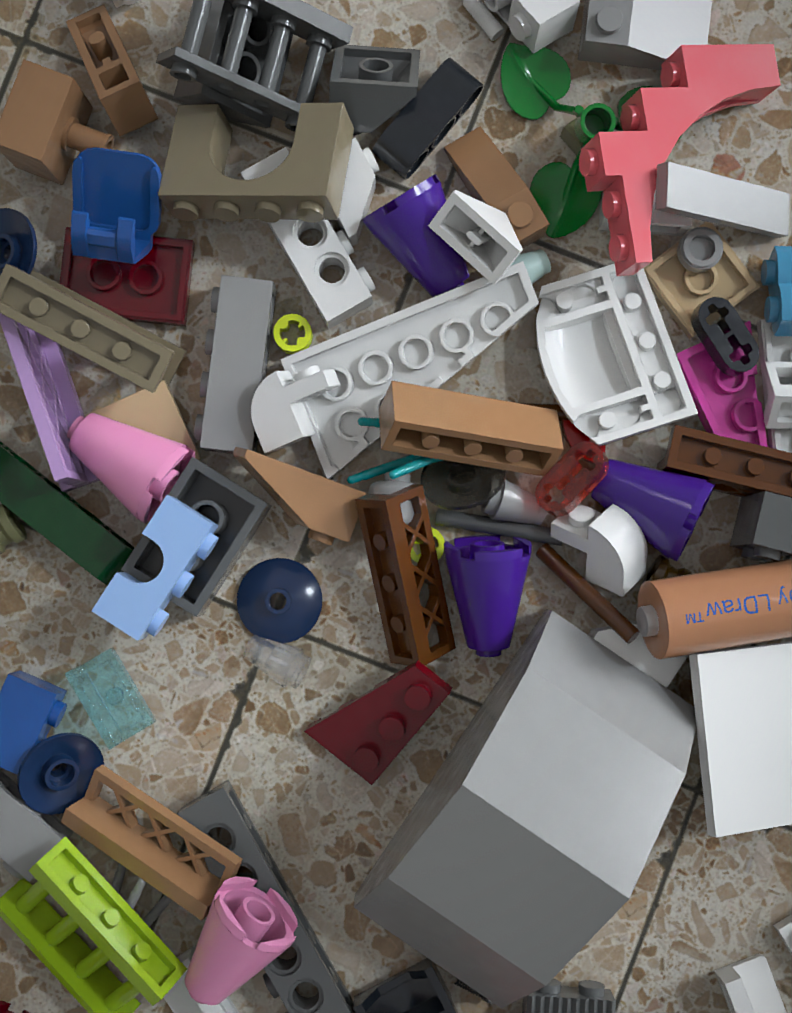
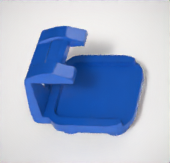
(114, 205)

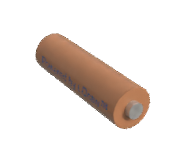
(716, 609)

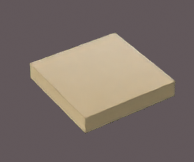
(684, 290)
(152, 413)

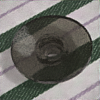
(460, 484)

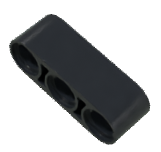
(427, 118)

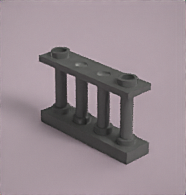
(285, 18)

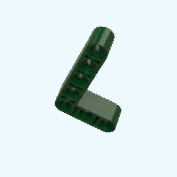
(60, 518)

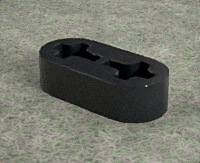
(725, 336)

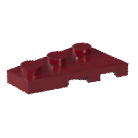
(381, 722)

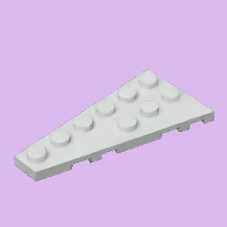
(411, 346)

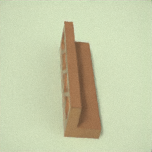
(150, 851)

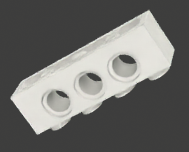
(333, 300)

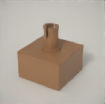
(47, 123)

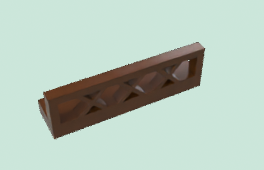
(728, 463)
(399, 581)

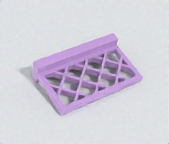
(50, 399)

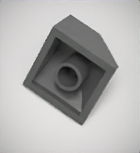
(373, 83)

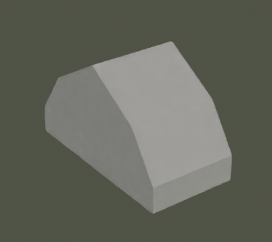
(535, 816)

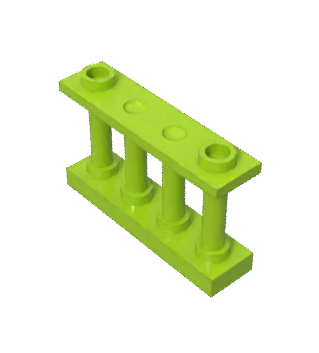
(104, 918)

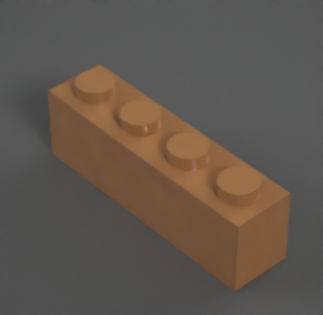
(469, 429)

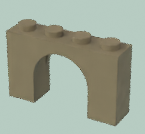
(301, 188)

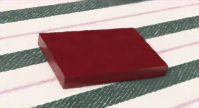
(146, 291)

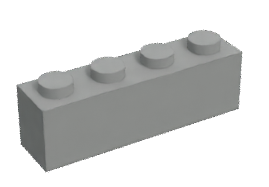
(237, 363)
(25, 832)

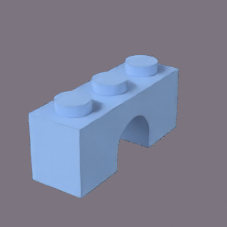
(140, 606)

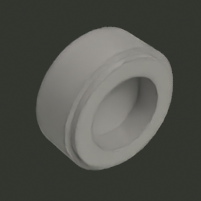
(700, 249)

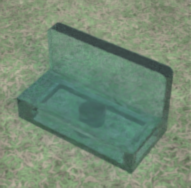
(110, 698)

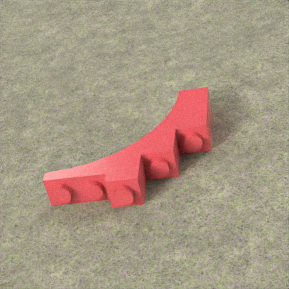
(625, 162)

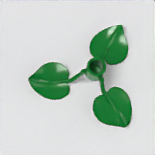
(531, 86)

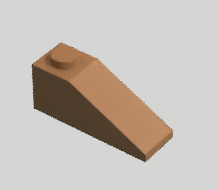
(111, 70)
(497, 184)
(307, 498)

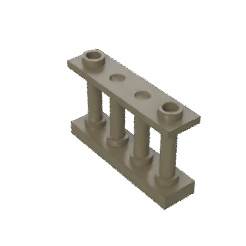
(88, 328)

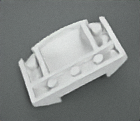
(610, 355)

